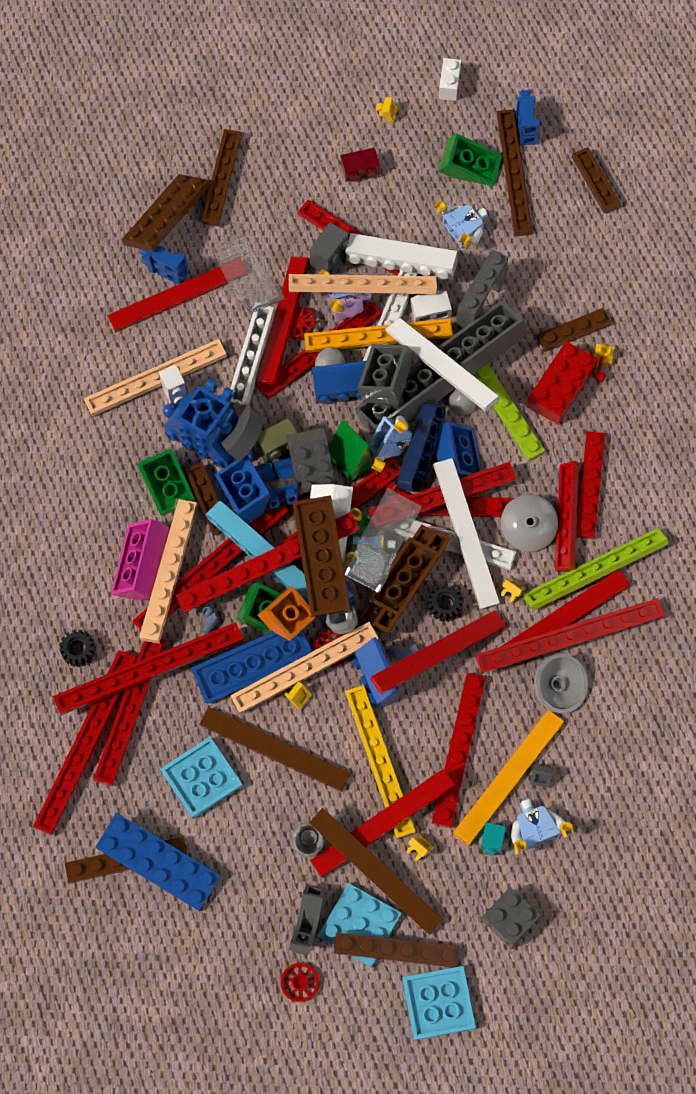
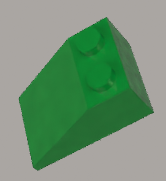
(469, 161)
(349, 452)
(164, 480)
(255, 601)

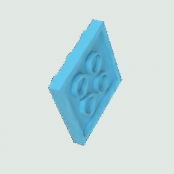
(201, 777)
(359, 915)
(438, 1003)

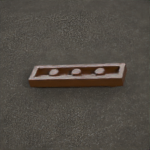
(596, 180)
(573, 329)
(204, 491)

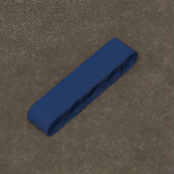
(421, 447)

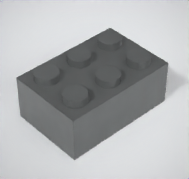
(385, 374)
(310, 459)

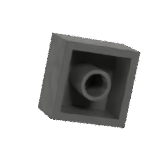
(329, 249)
(510, 917)

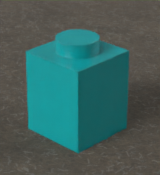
(492, 839)

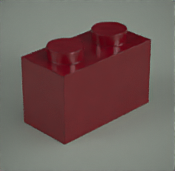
(360, 164)

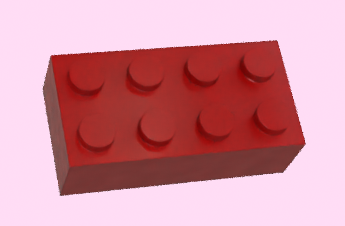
(562, 382)

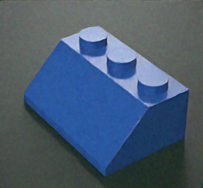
(337, 381)
(459, 444)
(244, 489)
(370, 661)

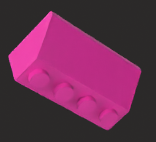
(140, 560)

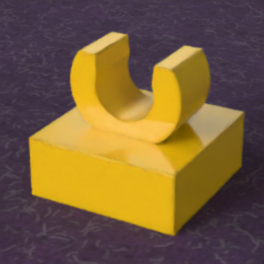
(387, 109)
(605, 350)
(514, 588)
(298, 695)
(421, 845)

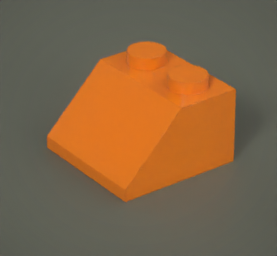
(287, 614)

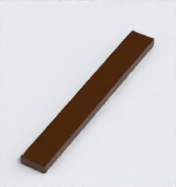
(514, 173)
(275, 749)
(376, 871)

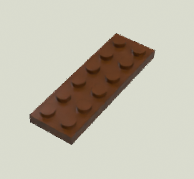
(165, 212)
(321, 556)

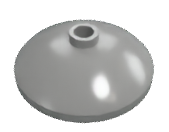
(525, 536)
(570, 683)

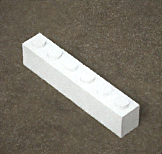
(401, 256)
(251, 356)

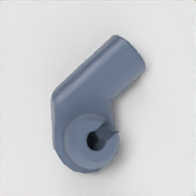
(211, 619)
(401, 653)

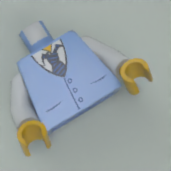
(462, 222)
(389, 440)
(537, 827)

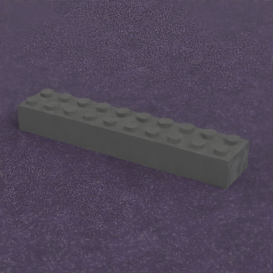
(470, 348)

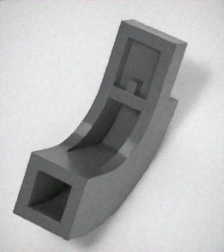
(245, 432)
(308, 919)

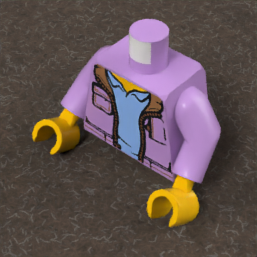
(345, 304)

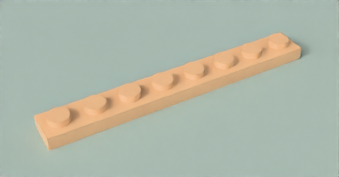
(362, 284)
(151, 380)
(168, 571)
(303, 668)

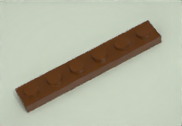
(221, 177)
(105, 865)
(395, 950)

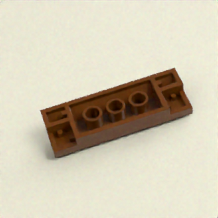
(404, 578)

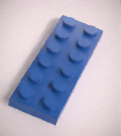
(248, 664)
(157, 861)

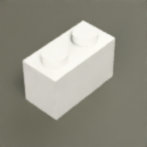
(449, 79)
(431, 306)
(173, 384)

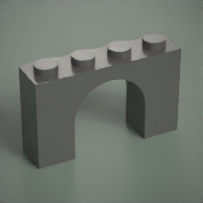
(489, 277)

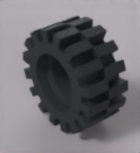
(451, 593)
(65, 648)

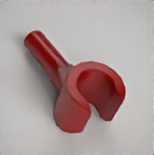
(600, 375)
(394, 487)

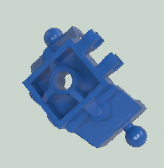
(206, 429)

